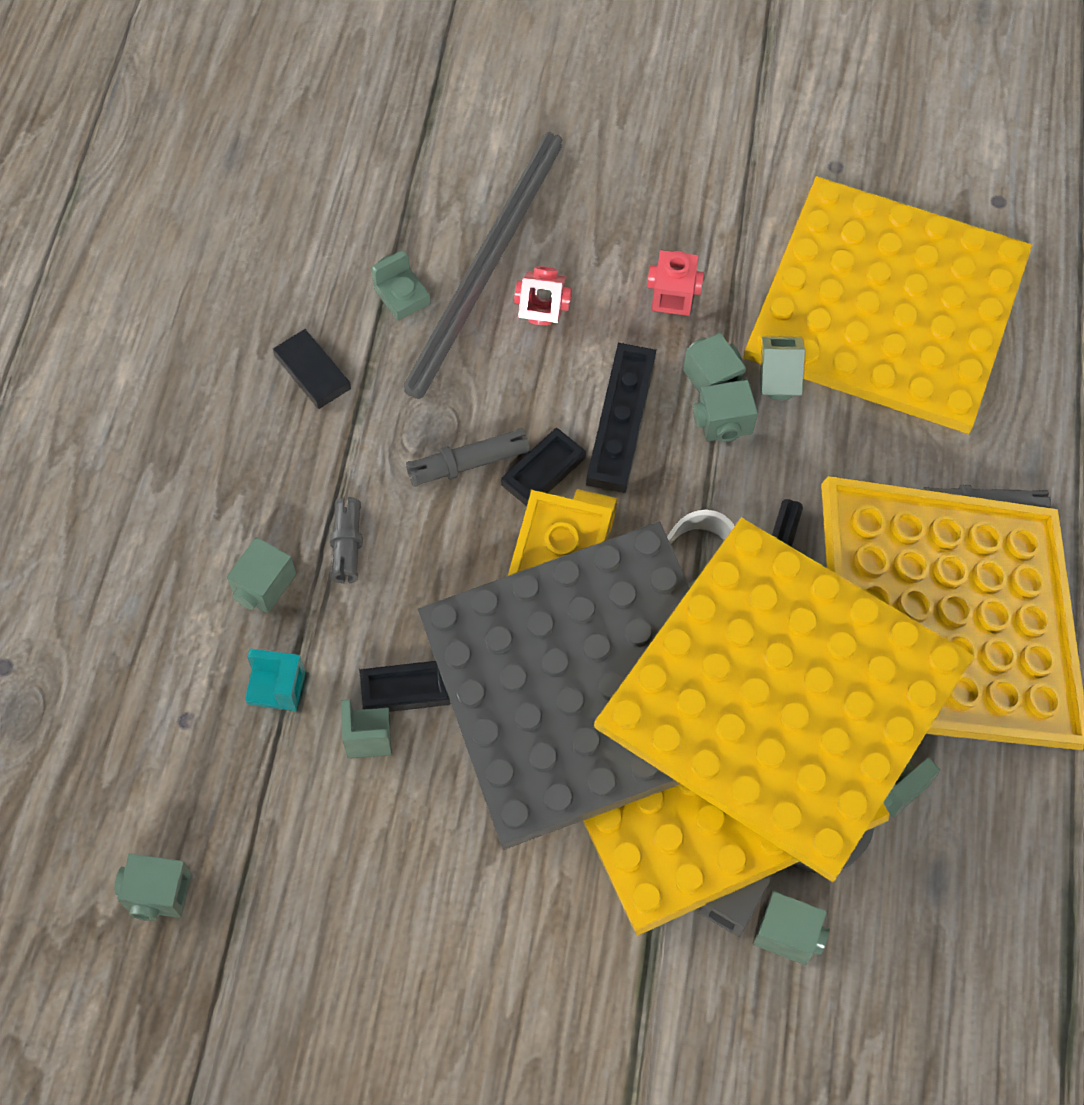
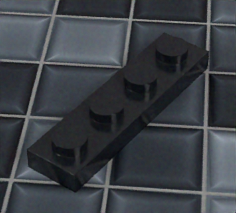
(621, 418)

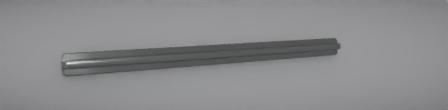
(482, 267)

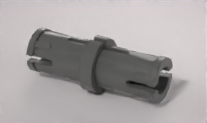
(346, 540)

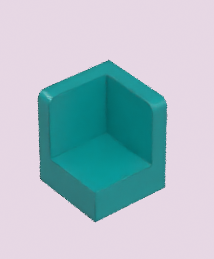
(274, 679)

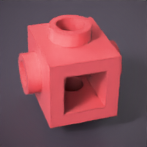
(674, 282)
(535, 308)

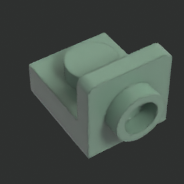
(399, 285)
(910, 785)

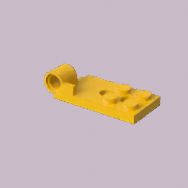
(561, 526)

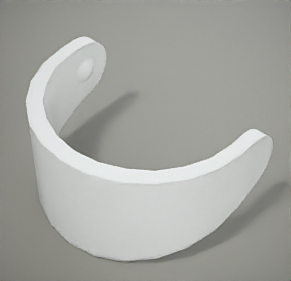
(705, 520)

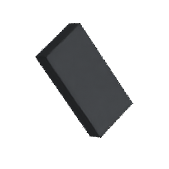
(311, 368)
(544, 466)
(403, 687)

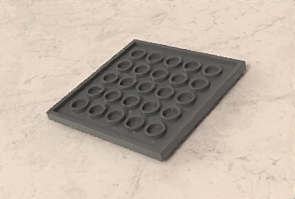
(537, 665)

